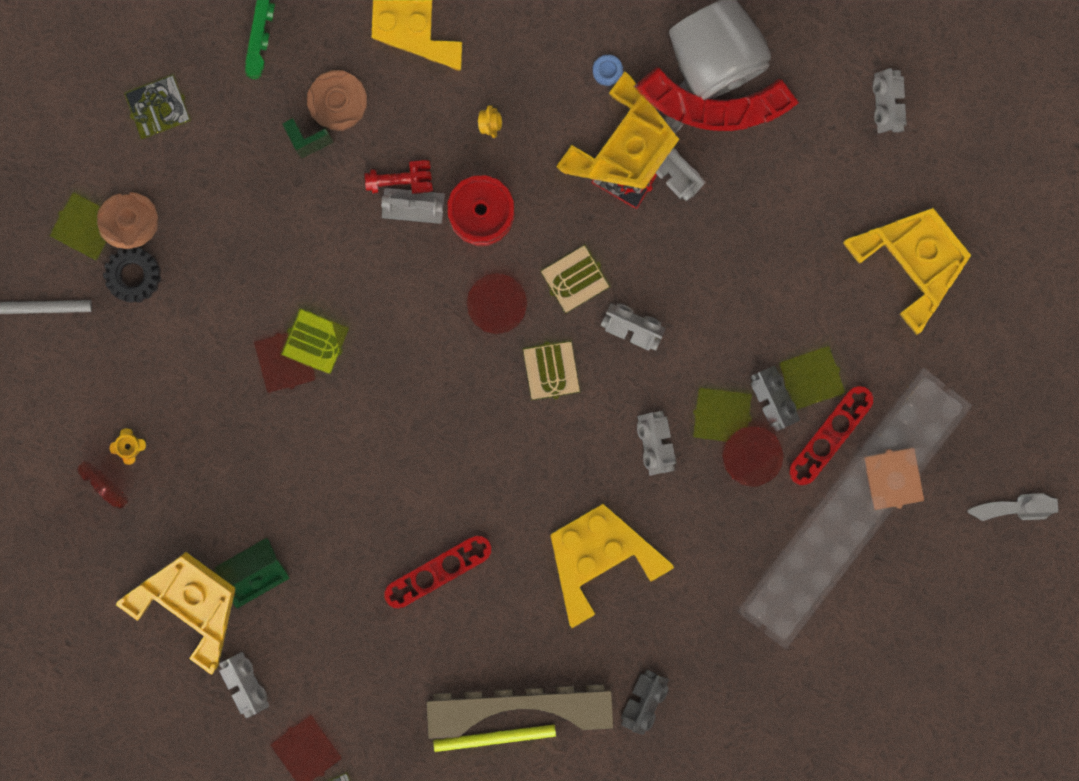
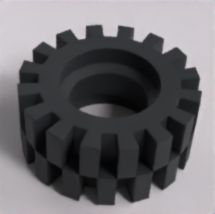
(117, 264)

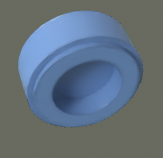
(607, 70)

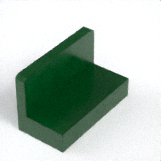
(309, 145)
(253, 572)

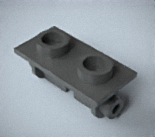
(781, 410)
(652, 690)

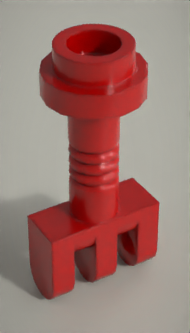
(417, 177)

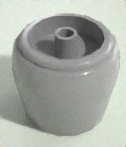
(719, 49)

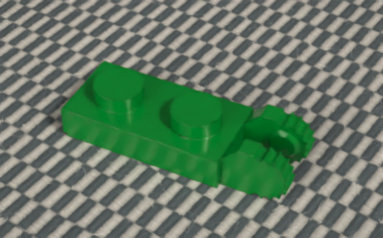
(258, 38)

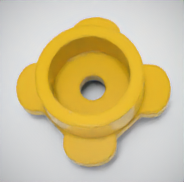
(489, 121)
(127, 437)

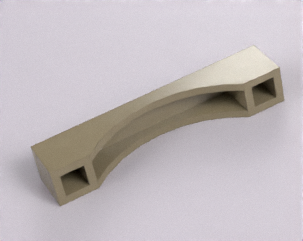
(454, 716)

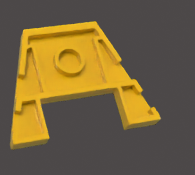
(408, 28)
(633, 149)
(926, 253)
(591, 548)
(192, 595)

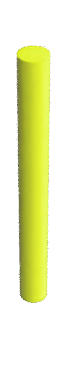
(494, 738)

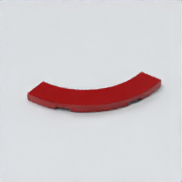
(715, 113)

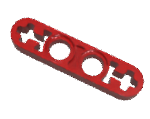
(830, 435)
(436, 568)

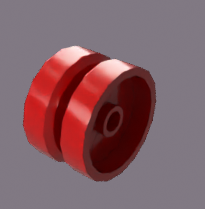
(486, 228)

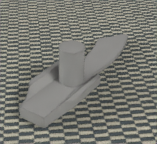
(1027, 507)

